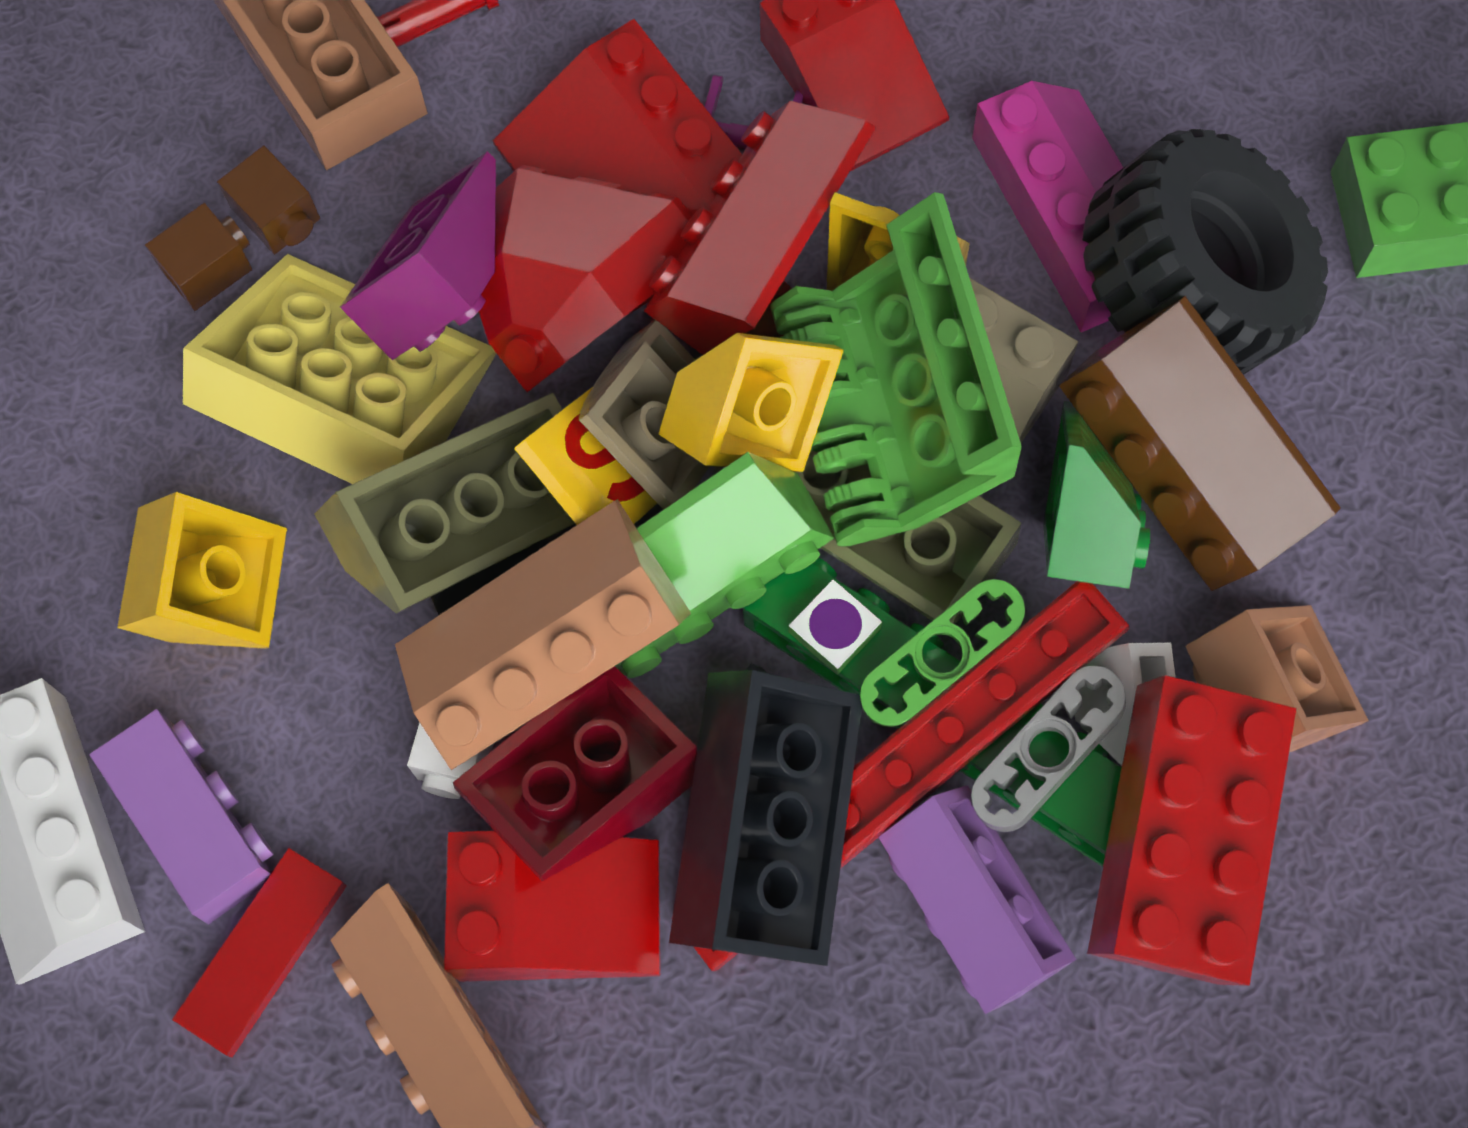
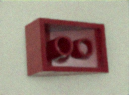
(581, 774)

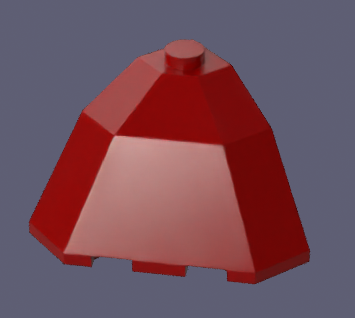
(570, 265)

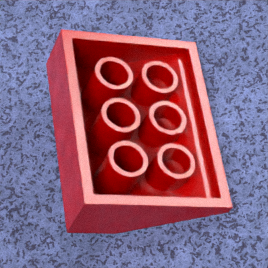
(622, 121)

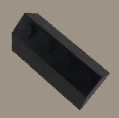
(767, 817)

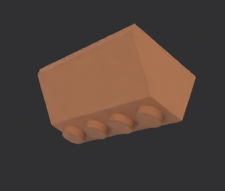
(537, 634)
(427, 1019)

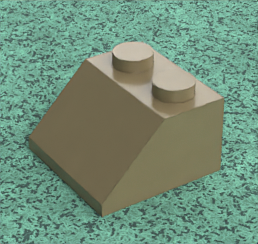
(1028, 355)

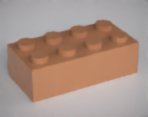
(329, 70)

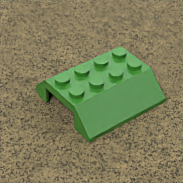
(912, 385)

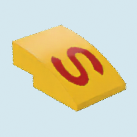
(580, 468)

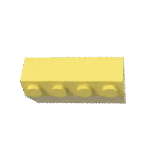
(317, 385)

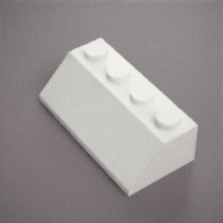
(57, 854)

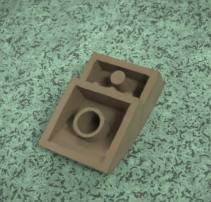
(628, 410)

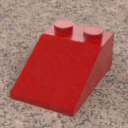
(855, 63)
(577, 924)

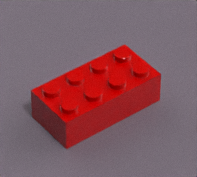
(1192, 831)

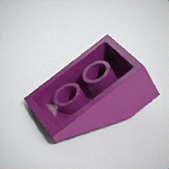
(431, 264)

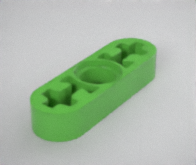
(990, 634)

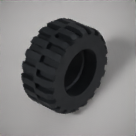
(1213, 227)

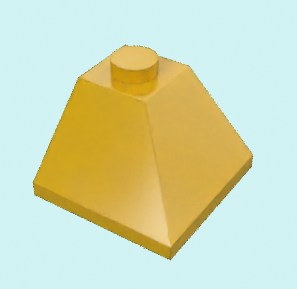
(753, 399)

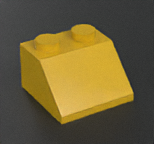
(202, 574)

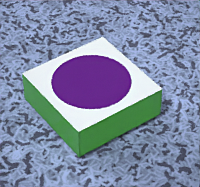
(835, 627)

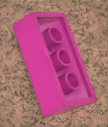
(1049, 166)

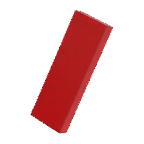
(259, 953)

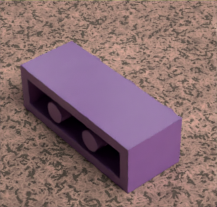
(185, 814)
(975, 899)

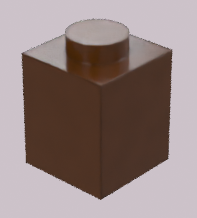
(270, 200)
(201, 255)

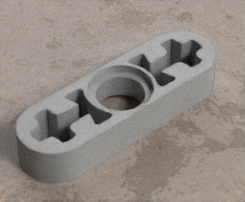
(1069, 699)

